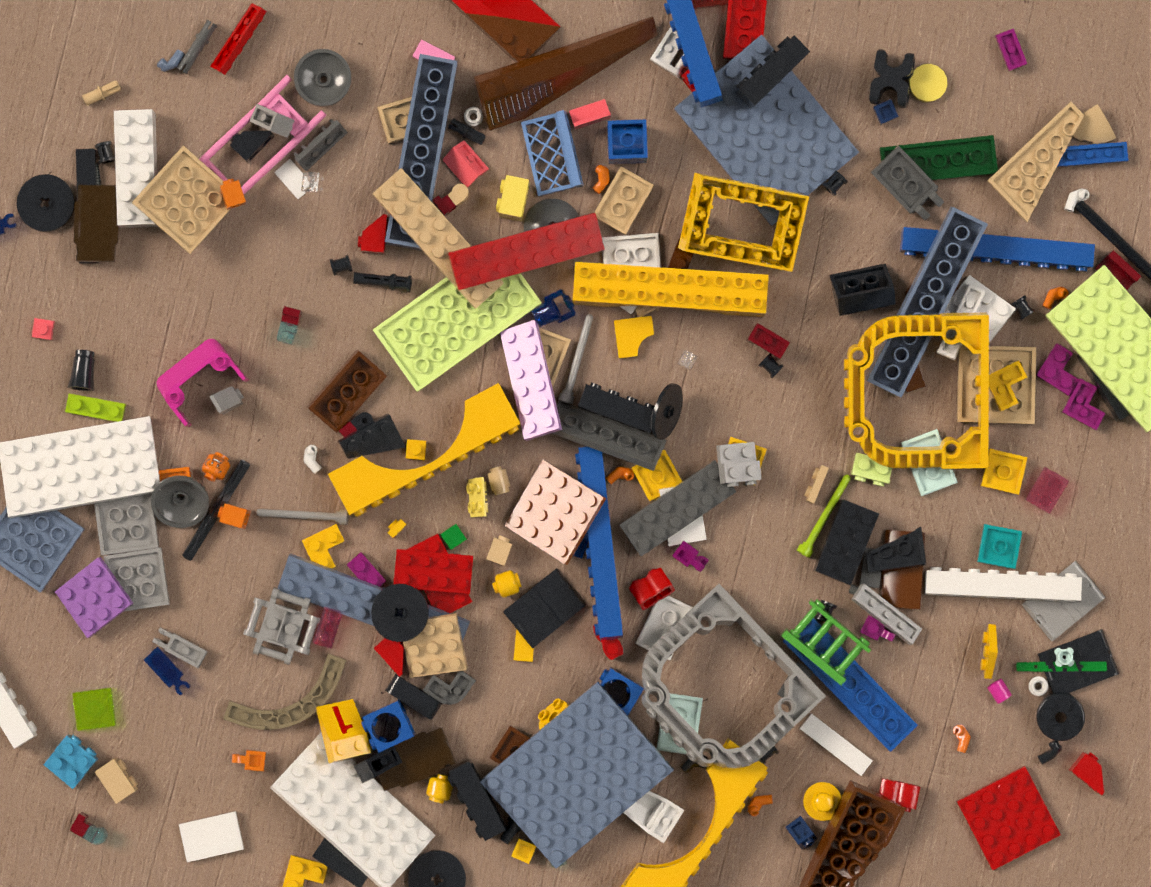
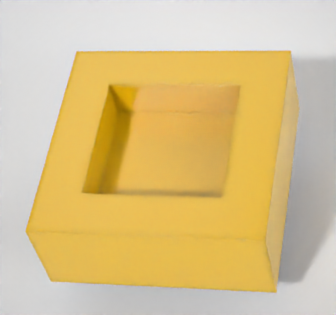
(416, 449)
(396, 527)
(523, 851)

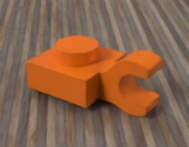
(253, 760)

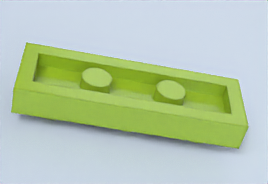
(95, 407)

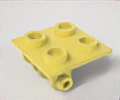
(476, 489)

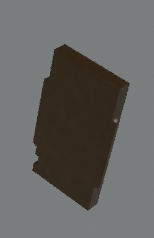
(96, 223)
(421, 758)

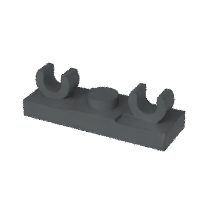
(320, 145)

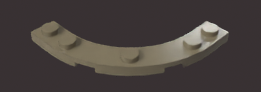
(294, 713)

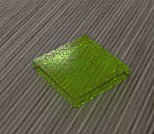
(94, 709)

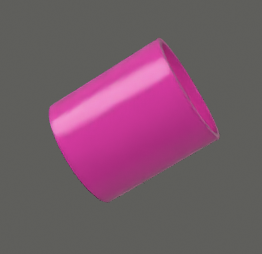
(999, 691)

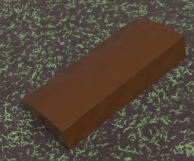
(347, 391)
(902, 586)

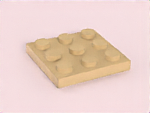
(436, 648)

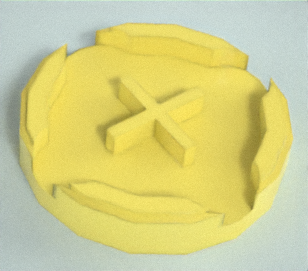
(928, 83)

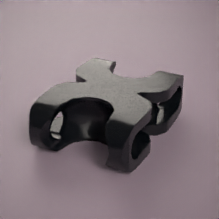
(892, 78)

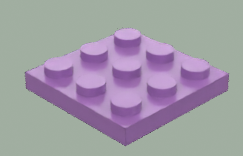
(94, 597)

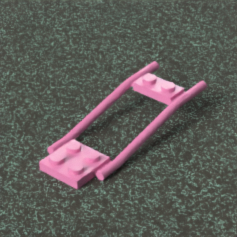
(277, 103)

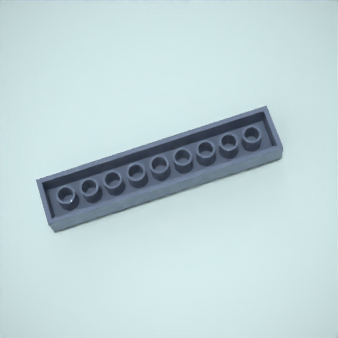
(425, 133)
(928, 296)

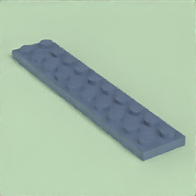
(338, 590)

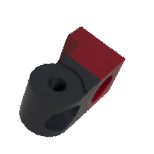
(358, 422)

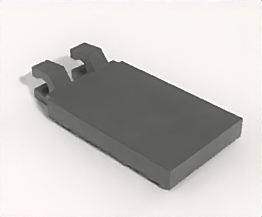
(906, 182)

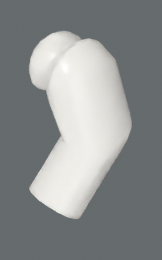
(1075, 197)
(310, 458)

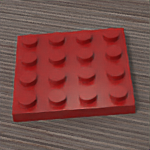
(1008, 818)

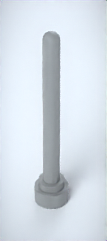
(567, 394)
(339, 517)

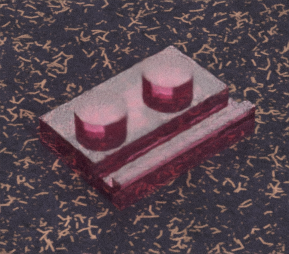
(1047, 490)

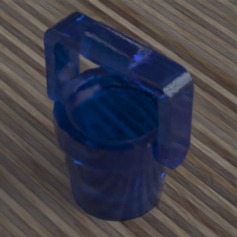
(549, 312)

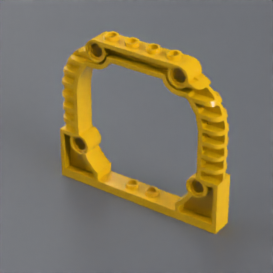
(972, 446)

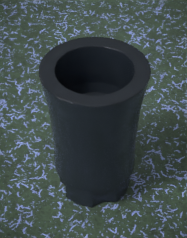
(82, 371)

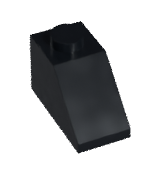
(250, 143)
(377, 764)

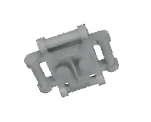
(282, 626)

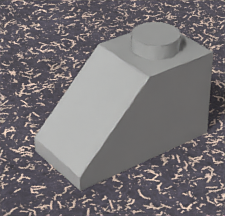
(272, 120)
(227, 399)

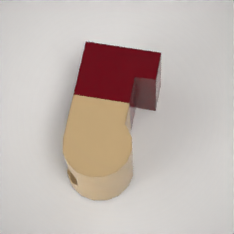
(455, 198)

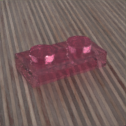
(327, 627)

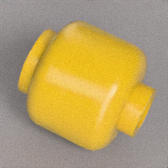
(506, 584)
(439, 789)

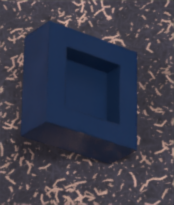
(885, 112)

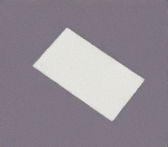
(291, 177)

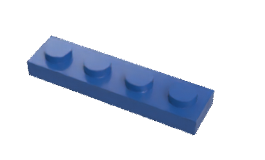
(1094, 154)

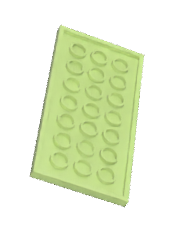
(445, 328)
(1112, 339)

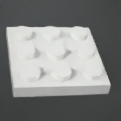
(997, 308)

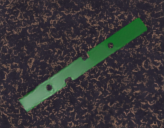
(1042, 667)

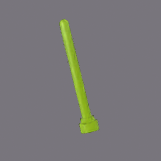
(806, 547)

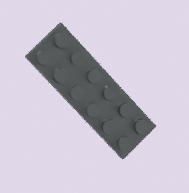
(609, 436)
(676, 508)

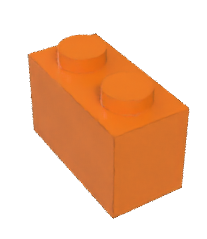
(234, 515)

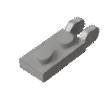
(182, 648)

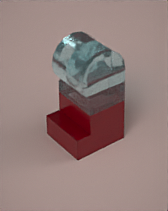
(289, 325)
(88, 831)

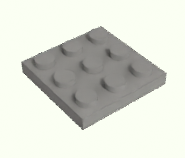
(126, 525)
(141, 577)

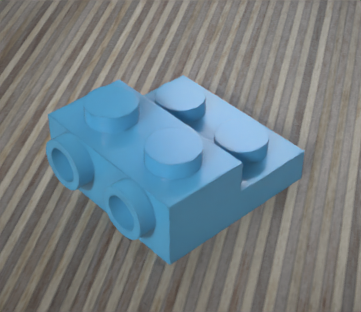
(71, 760)

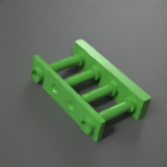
(823, 660)

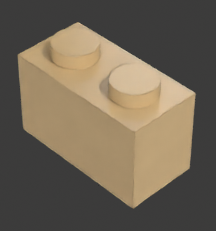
(116, 780)

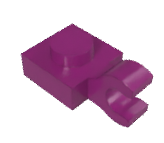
(688, 555)
(874, 629)

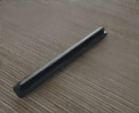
(1114, 238)
(212, 515)

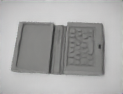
(1058, 616)

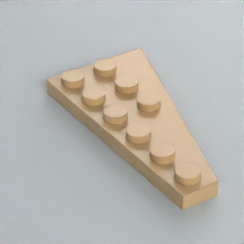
(1031, 168)

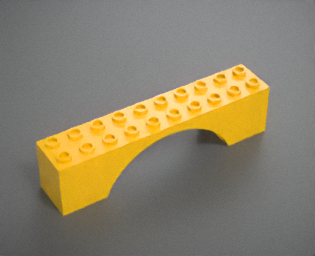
(670, 287)
(367, 484)
(730, 790)

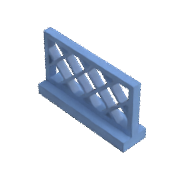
(567, 146)

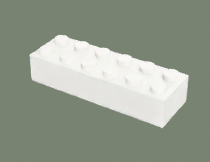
(134, 162)

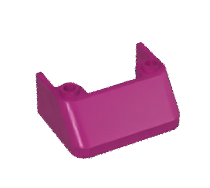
(208, 352)

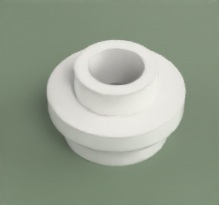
(473, 110)
(1044, 686)

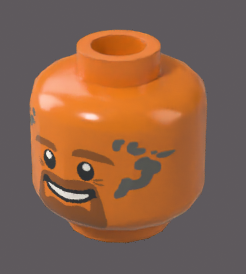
(215, 466)

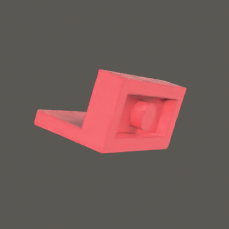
(590, 114)
(465, 163)

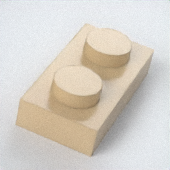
(818, 476)

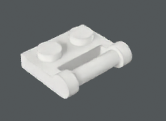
(666, 52)

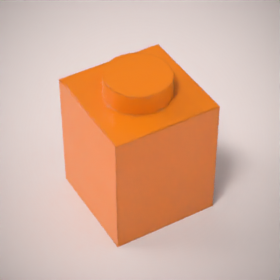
(232, 194)

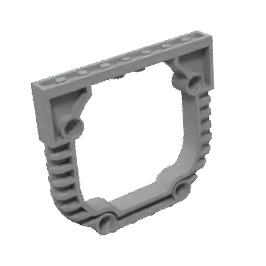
(799, 695)

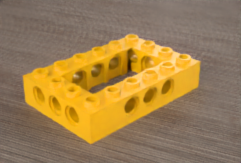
(787, 232)

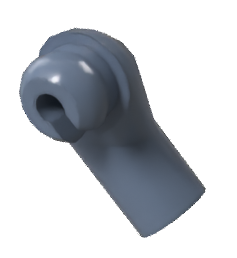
(172, 63)

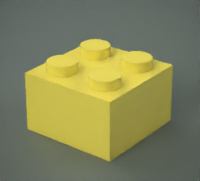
(513, 198)

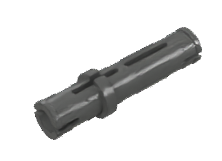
(197, 46)

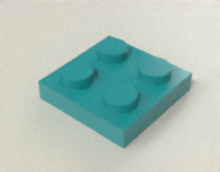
(999, 546)

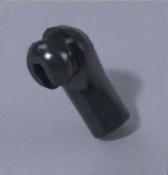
(1050, 754)
(688, 765)

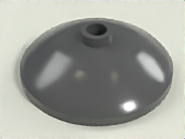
(321, 64)
(548, 211)
(176, 510)

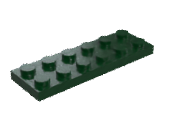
(952, 157)

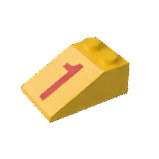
(342, 731)

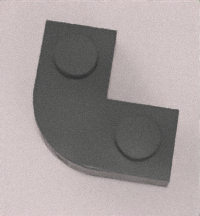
(450, 693)

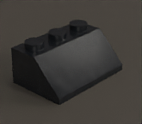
(862, 289)
(336, 861)

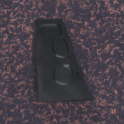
(372, 439)
(901, 553)

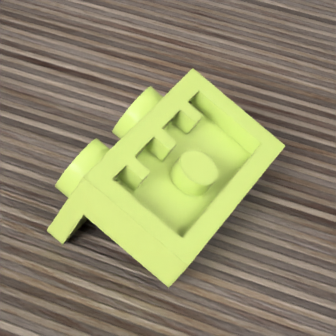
(866, 468)

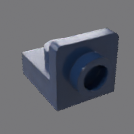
(801, 833)

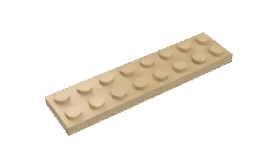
(428, 230)

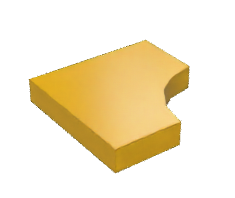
(631, 333)

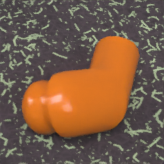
(963, 737)
(757, 802)

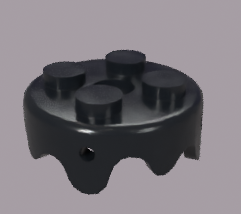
(1064, 703)

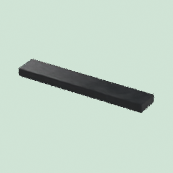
(86, 171)

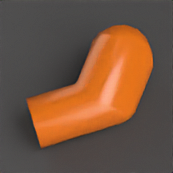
(604, 178)
(1055, 294)
(621, 473)

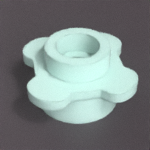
(1059, 657)

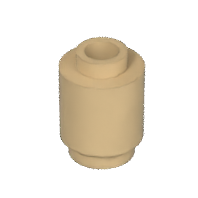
(499, 480)

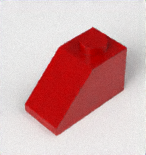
(374, 236)
(392, 653)
(1089, 771)

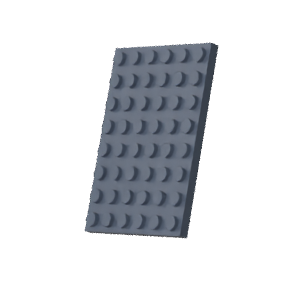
(777, 143)
(576, 775)

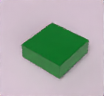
(453, 536)

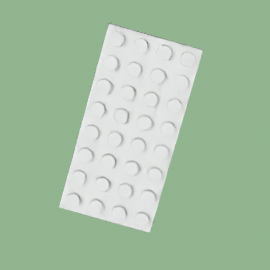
(79, 467)
(353, 815)

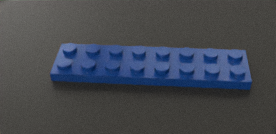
(859, 692)

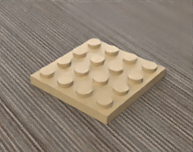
(184, 200)
(998, 358)

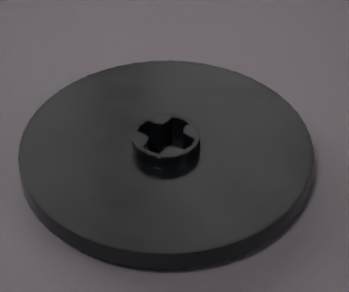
(60, 204)
(667, 411)
(400, 597)
(435, 863)

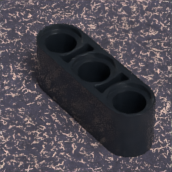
(413, 697)

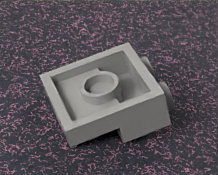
(738, 464)

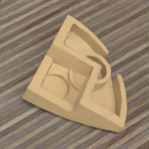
(1094, 127)

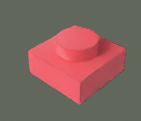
(43, 329)

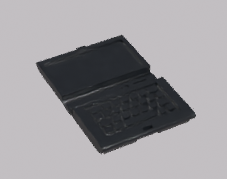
(544, 608)
(1087, 648)

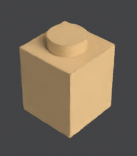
(499, 550)

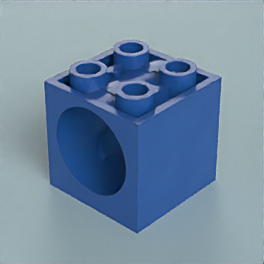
(627, 141)
(633, 688)
(405, 731)

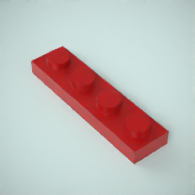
(238, 39)

